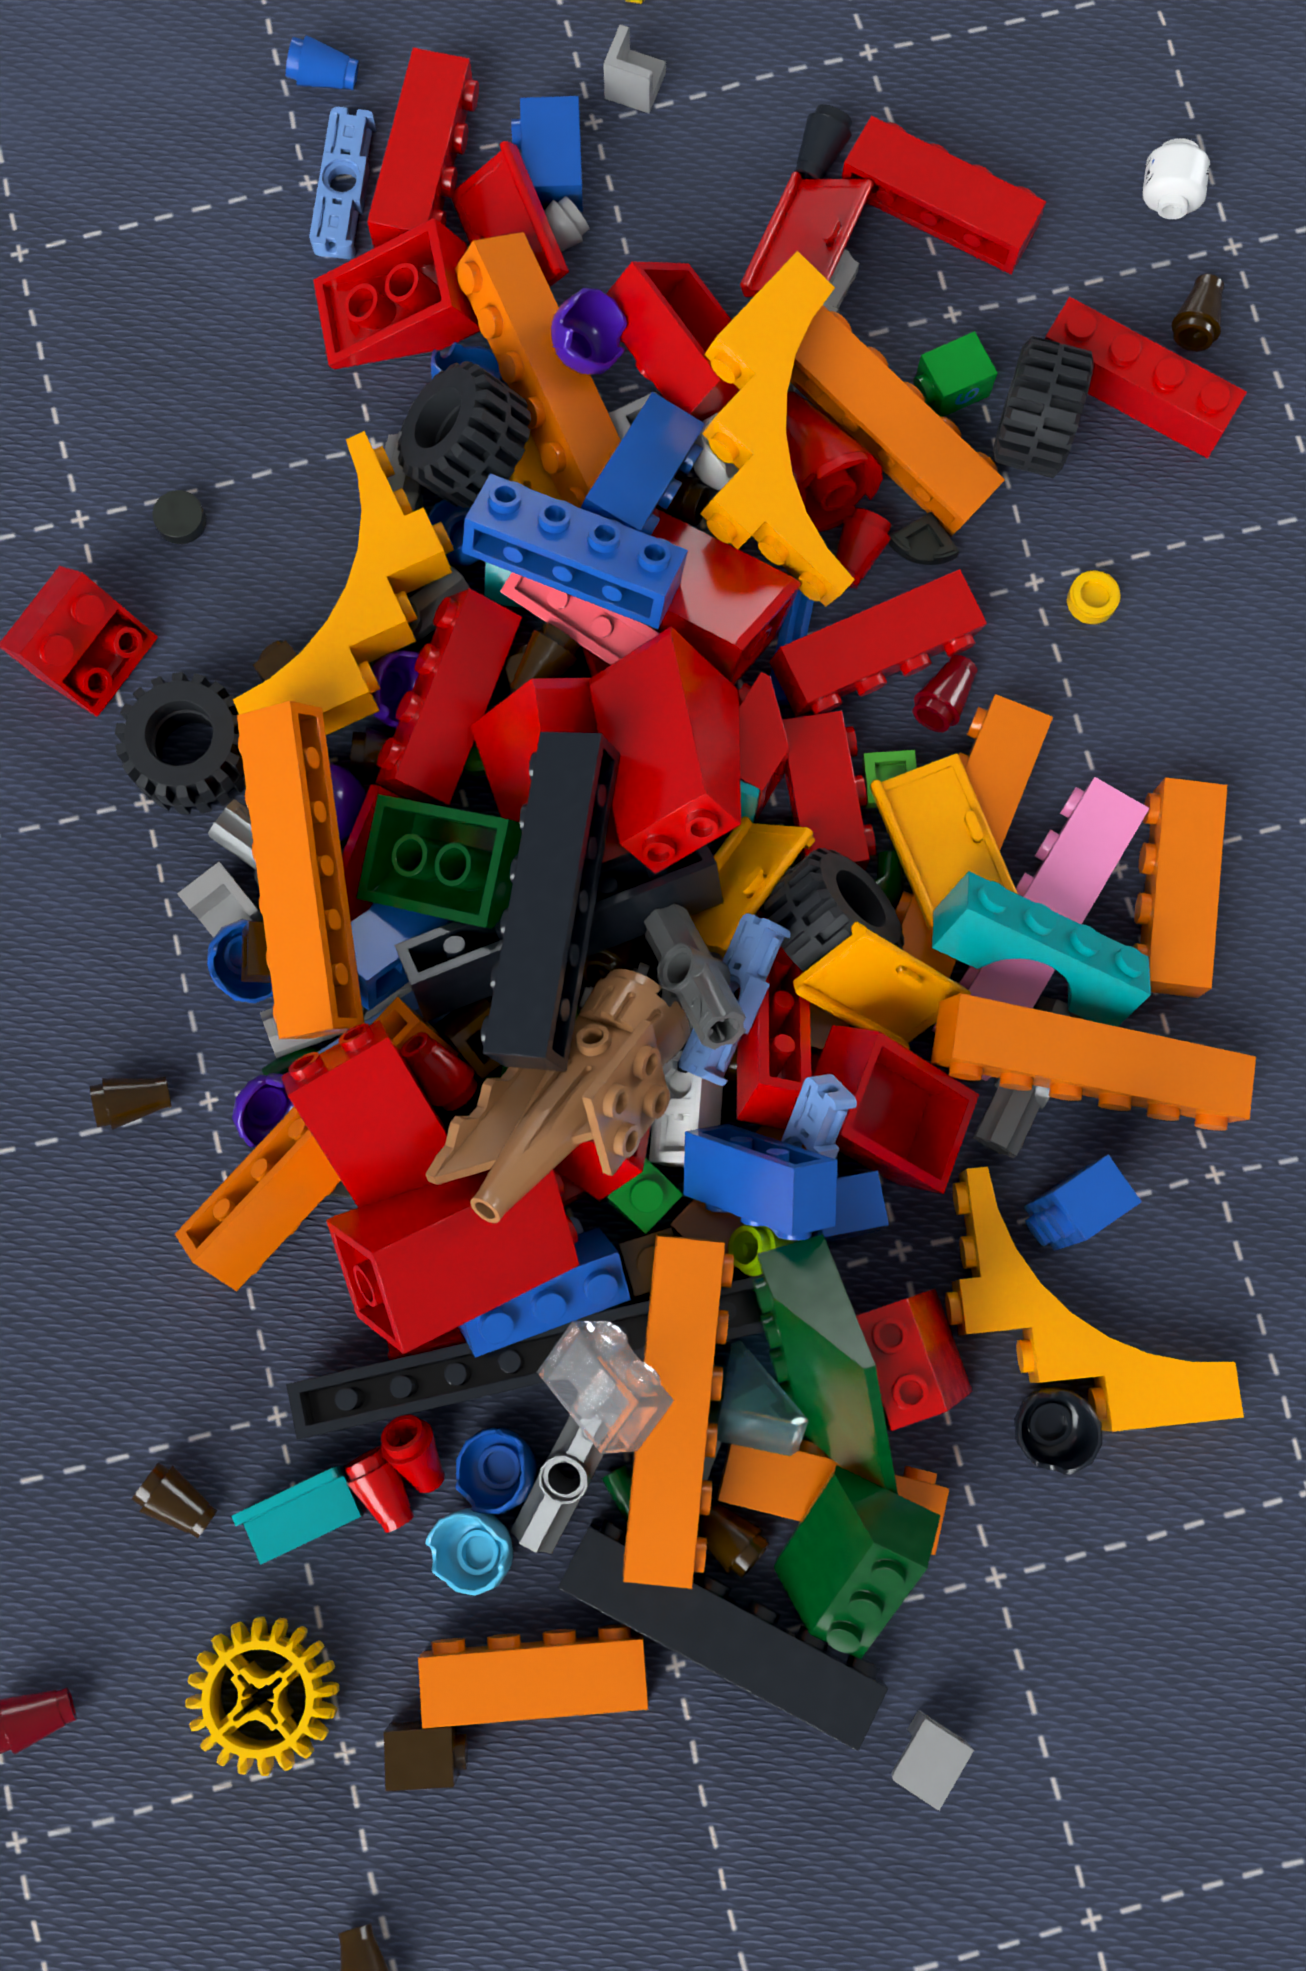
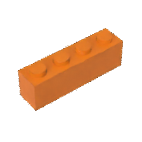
(1181, 884)
(791, 1483)
(532, 1678)

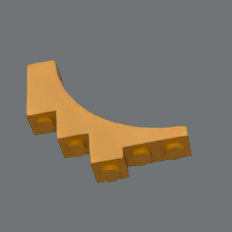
(750, 432)
(373, 615)
(1004, 1295)

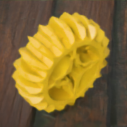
(224, 1728)

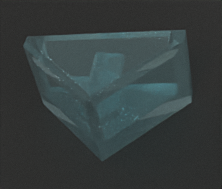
(755, 1408)

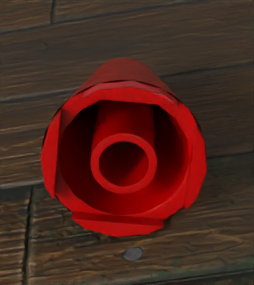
(827, 465)

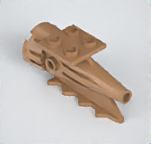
(540, 1116)

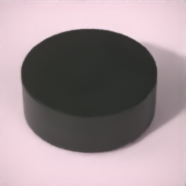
(179, 517)

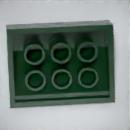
(824, 1357)

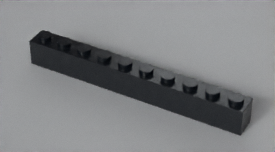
(457, 1376)

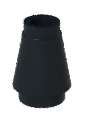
(822, 141)

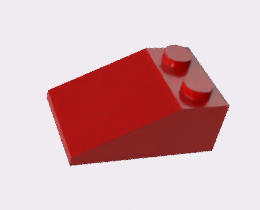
(396, 299)

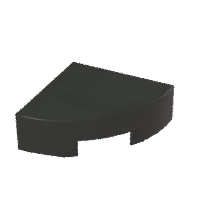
(924, 542)

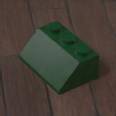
(439, 861)
(855, 1560)

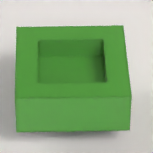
(885, 766)

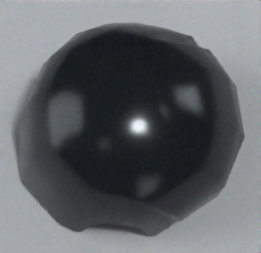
(1058, 1430)

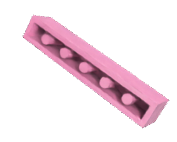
(1066, 882)

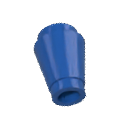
(320, 65)

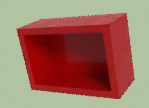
(670, 329)
(906, 1110)

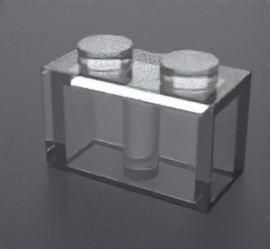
(605, 1386)

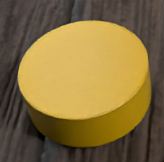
(1093, 597)

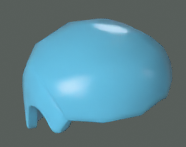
(470, 1551)

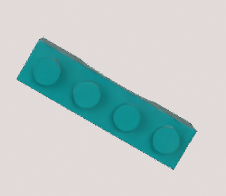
(989, 924)

